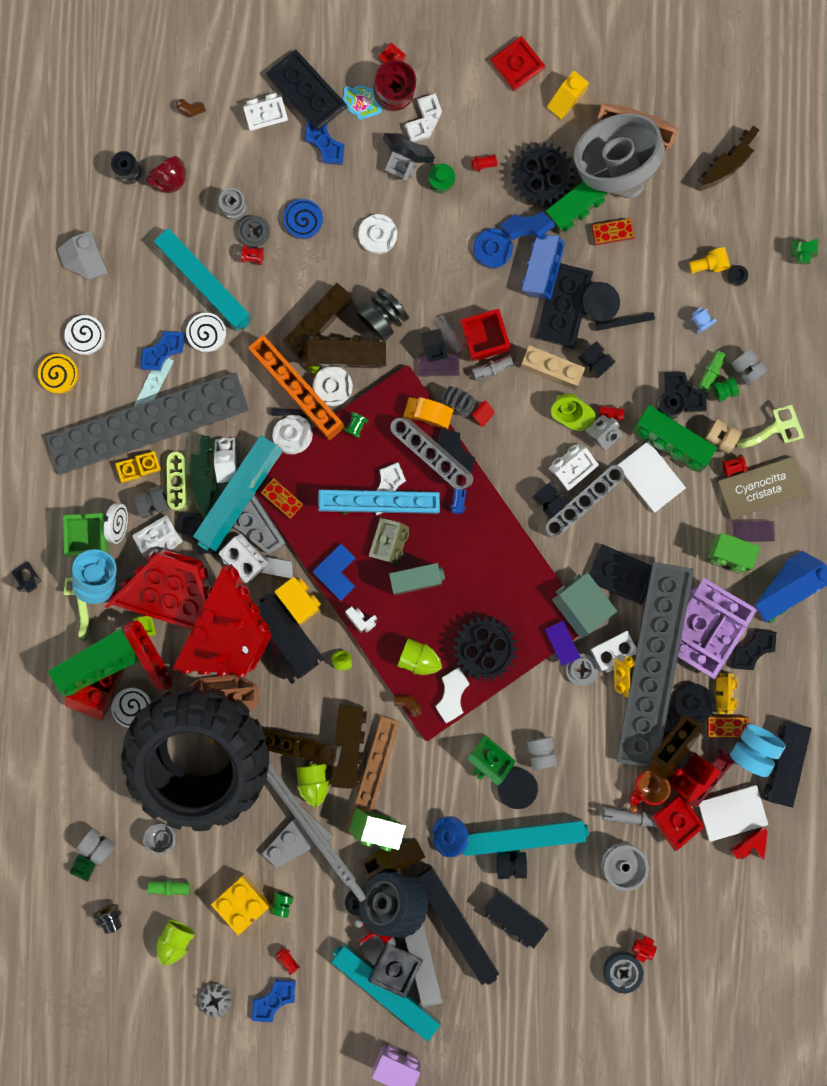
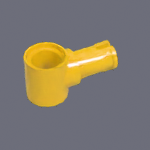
(716, 261)

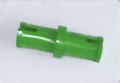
(712, 371)
(169, 888)

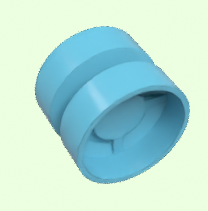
(93, 576)
(757, 750)

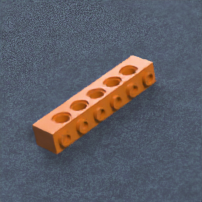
(296, 387)

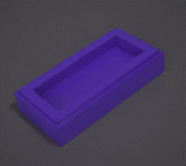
(562, 643)

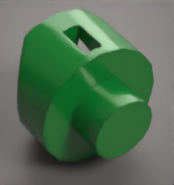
(441, 178)
(804, 250)

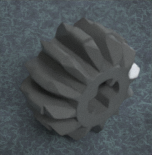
(458, 400)

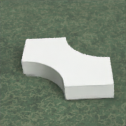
(391, 479)
(450, 704)

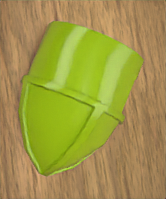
(419, 658)
(312, 783)
(173, 942)

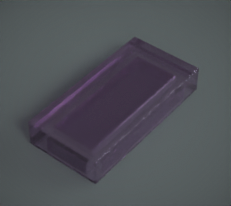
(443, 367)
(754, 531)

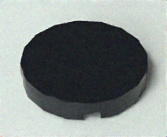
(600, 302)
(694, 702)
(518, 789)

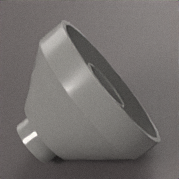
(620, 154)

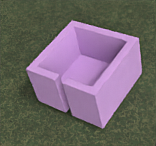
(396, 1069)

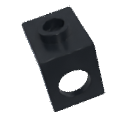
(29, 585)

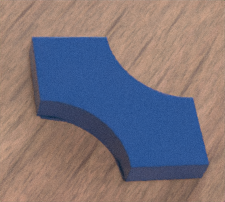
(331, 150)
(520, 226)
(169, 345)
(281, 994)

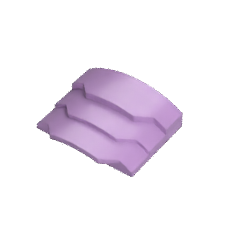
(712, 627)

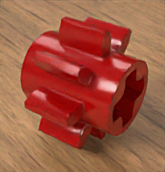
(644, 949)

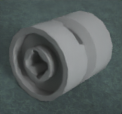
(232, 204)
(748, 359)
(542, 753)
(96, 847)

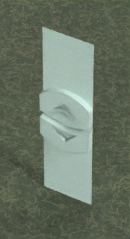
(153, 383)

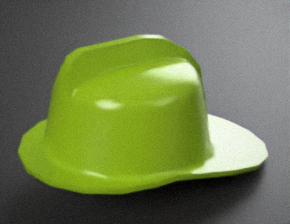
(572, 412)

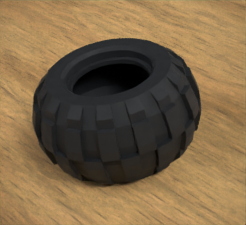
(189, 798)

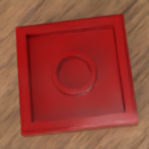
(517, 63)
(677, 822)

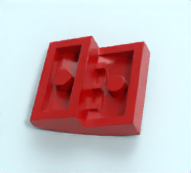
(696, 777)

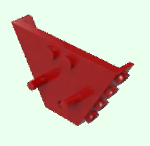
(165, 591)
(222, 630)

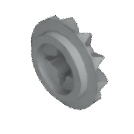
(588, 677)
(217, 991)

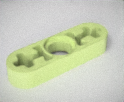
(171, 496)

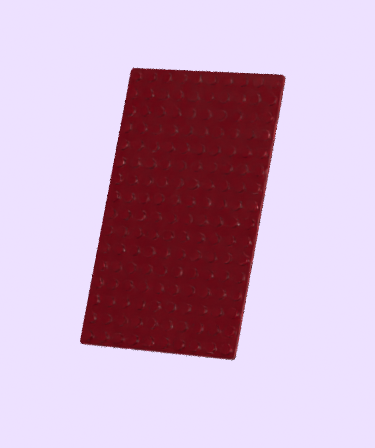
(483, 553)

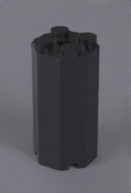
(289, 643)

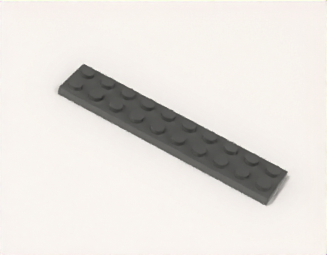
(147, 423)
(654, 663)

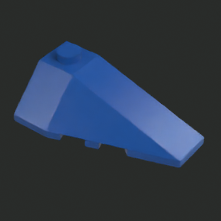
(796, 581)

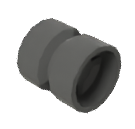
(152, 501)

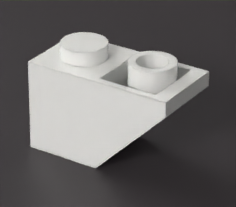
(225, 459)

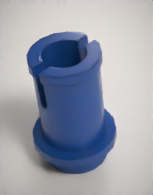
(458, 501)

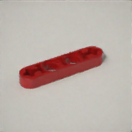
(137, 638)

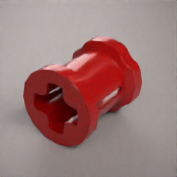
(252, 251)
(734, 466)

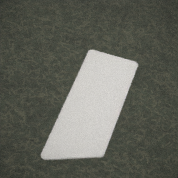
(278, 568)

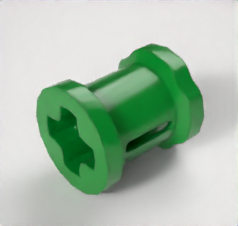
(355, 425)

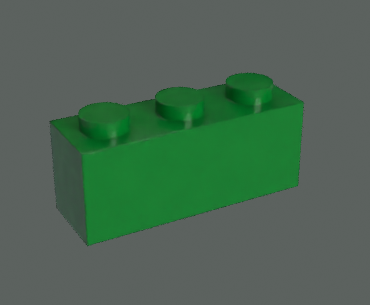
(574, 207)

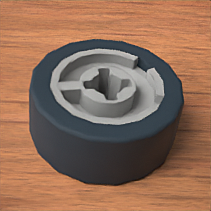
(623, 961)

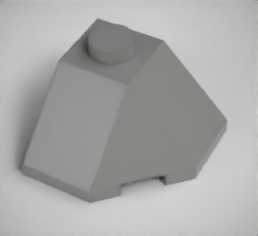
(83, 256)

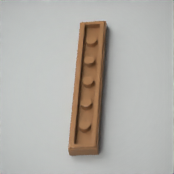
(375, 766)

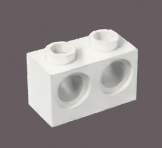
(246, 554)
(612, 647)

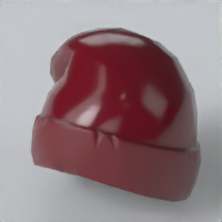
(168, 176)

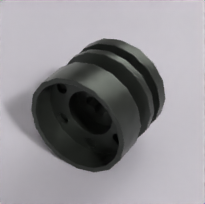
(382, 314)

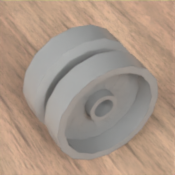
(634, 873)

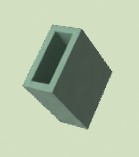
(417, 578)
(583, 604)

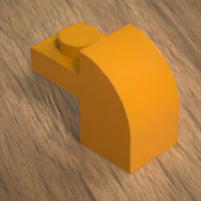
(428, 412)

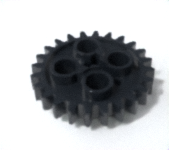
(560, 171)
(500, 659)

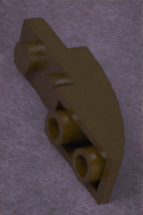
(728, 163)
(302, 747)

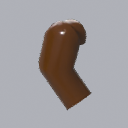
(189, 110)
(410, 703)

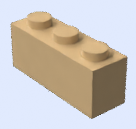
(552, 367)

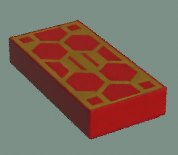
(613, 231)
(282, 498)
(726, 726)

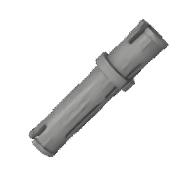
(641, 819)

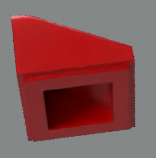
(483, 413)

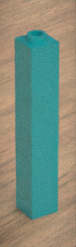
(203, 280)
(237, 494)
(526, 837)
(404, 1008)

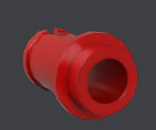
(484, 162)
(616, 413)
(287, 960)

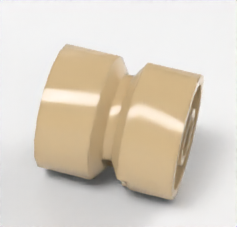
(729, 438)

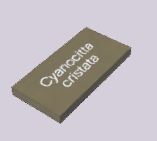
(762, 488)

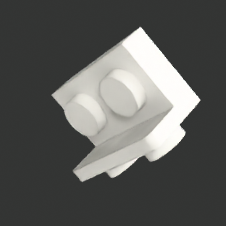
(265, 111)
(573, 466)
(157, 537)
(357, 618)

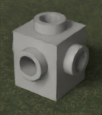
(604, 432)

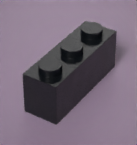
(515, 919)

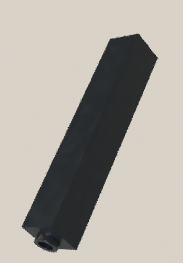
(458, 927)

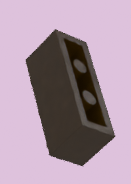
(674, 747)

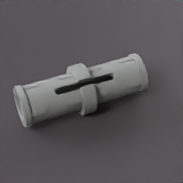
(492, 367)

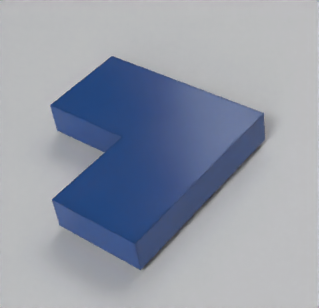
(330, 572)

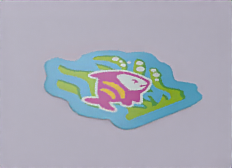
(361, 101)

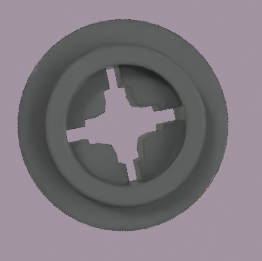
(255, 222)

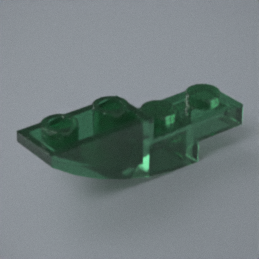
(203, 485)

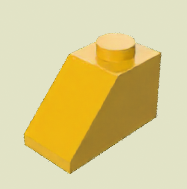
(568, 95)

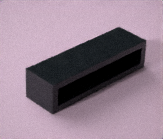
(788, 768)

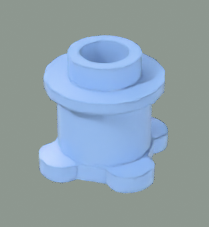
(702, 319)

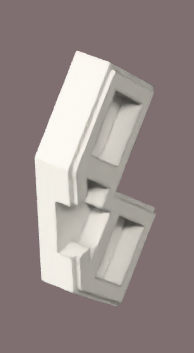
(424, 127)

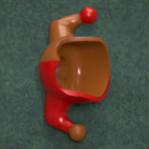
(651, 789)

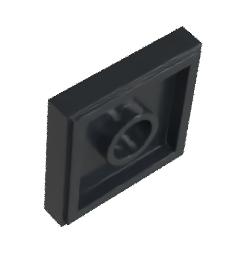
(395, 970)

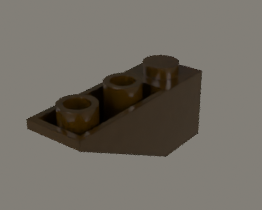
(392, 860)

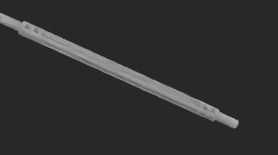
(314, 833)

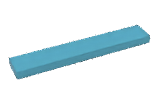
(378, 501)

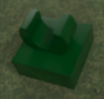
(83, 867)

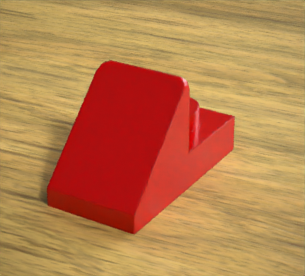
(756, 841)

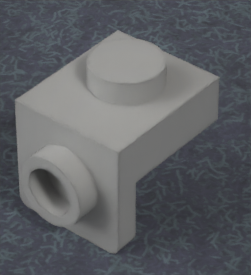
(400, 166)

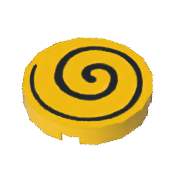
(58, 373)

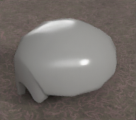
(159, 839)

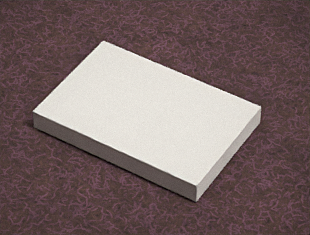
(651, 477)
(733, 813)

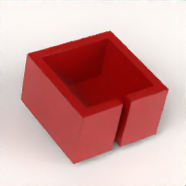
(485, 335)

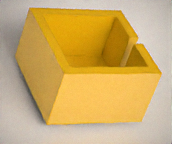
(298, 600)
(241, 904)

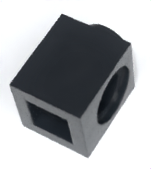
(434, 345)

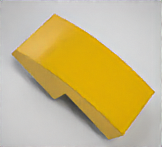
(137, 467)

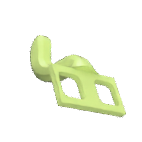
(777, 427)
(83, 612)

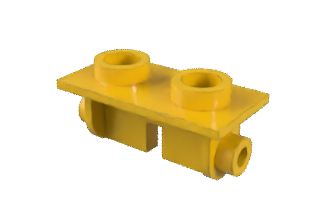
(622, 675)
(727, 700)

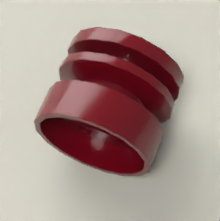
(396, 74)

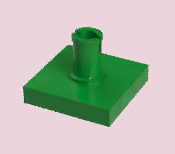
(490, 761)

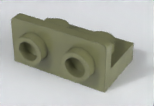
(389, 541)

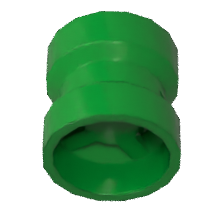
(725, 389)
(281, 904)

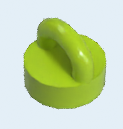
(341, 660)

